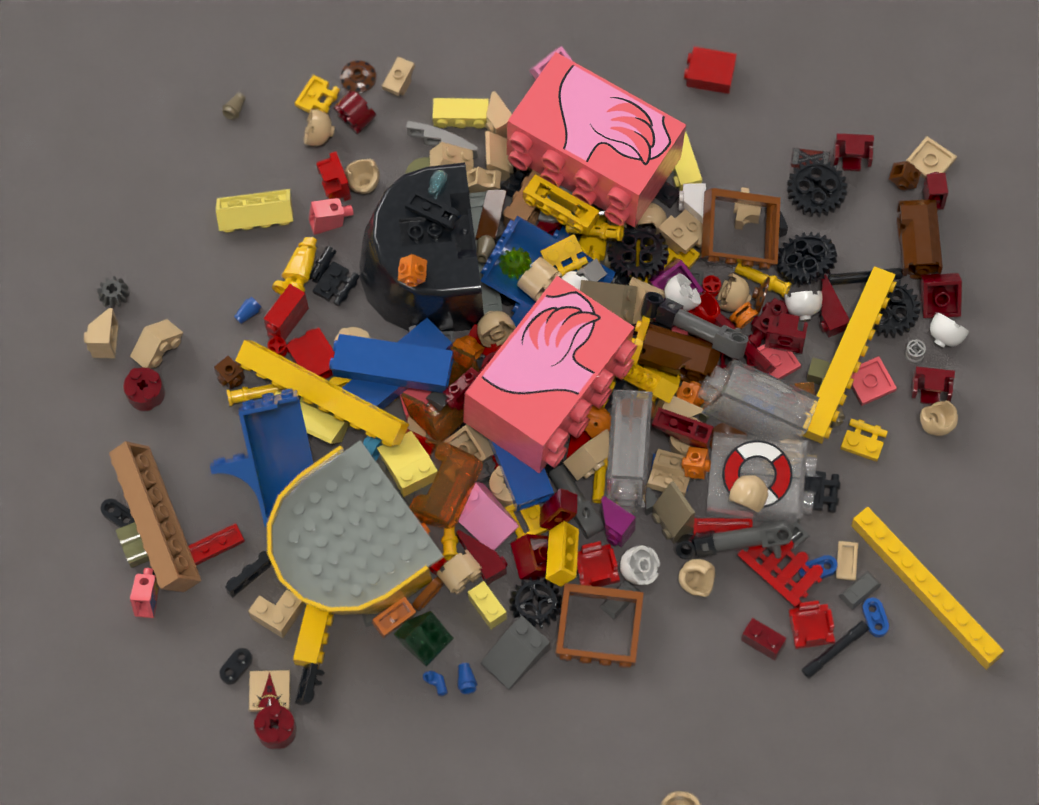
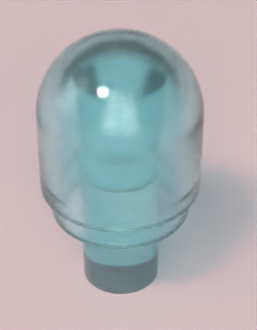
(437, 181)

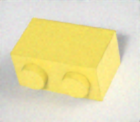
(487, 605)

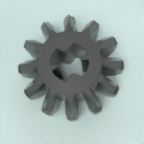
(106, 293)

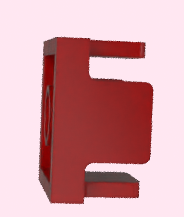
(334, 178)
(597, 565)
(811, 625)

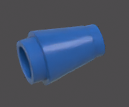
(247, 310)
(466, 679)

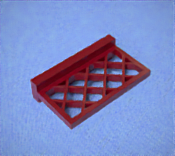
(751, 351)

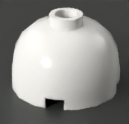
(680, 292)
(804, 304)
(947, 331)
(640, 565)

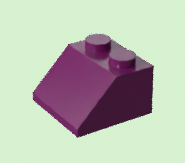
(671, 270)
(617, 522)

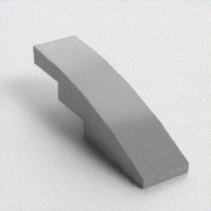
(434, 136)

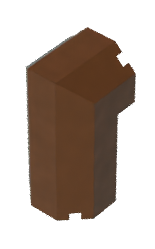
(919, 237)
(678, 354)

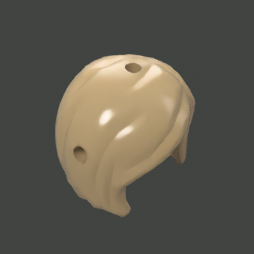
(362, 176)
(653, 215)
(939, 418)
(749, 492)
(697, 577)

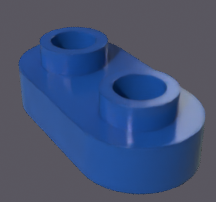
(824, 560)
(875, 618)

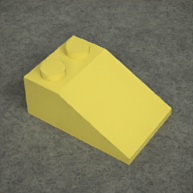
(408, 464)

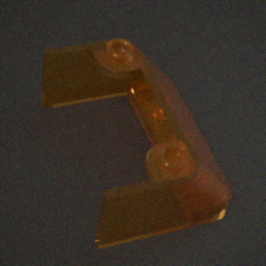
(435, 422)
(450, 487)

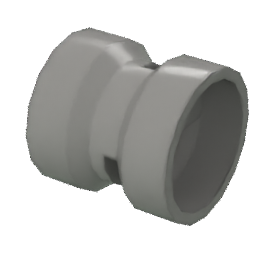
(915, 356)

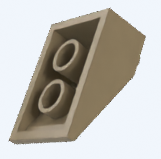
(615, 297)
(673, 513)

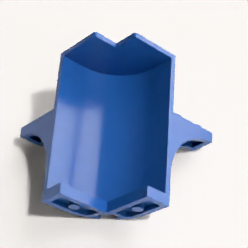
(533, 240)
(275, 447)

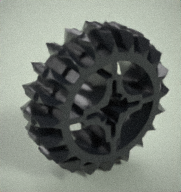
(543, 601)

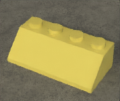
(254, 210)
(322, 424)

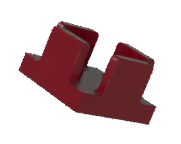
(853, 149)
(786, 335)
(932, 383)

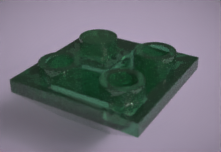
(424, 637)

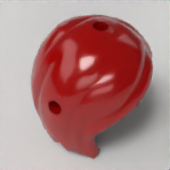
(708, 308)

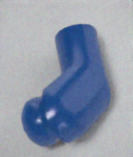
(437, 680)

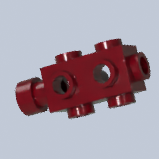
(758, 328)
(456, 392)

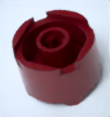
(355, 111)
(144, 388)
(272, 737)

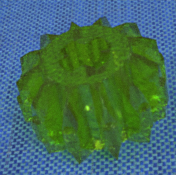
(515, 262)

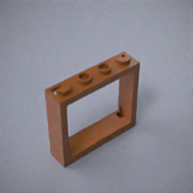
(772, 227)
(601, 593)

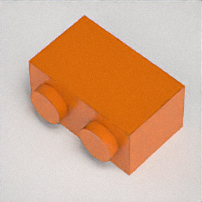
(393, 617)

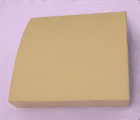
(668, 468)

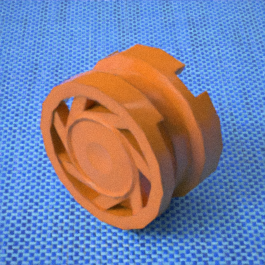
(743, 315)

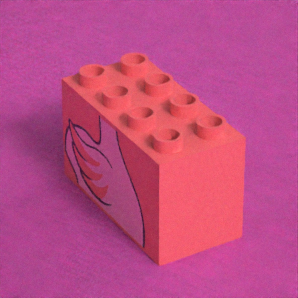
(594, 140)
(550, 375)

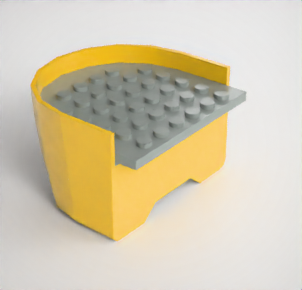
(348, 537)

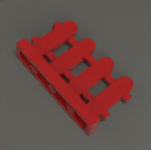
(785, 576)

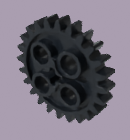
(828, 176)
(656, 253)
(806, 258)
(893, 323)

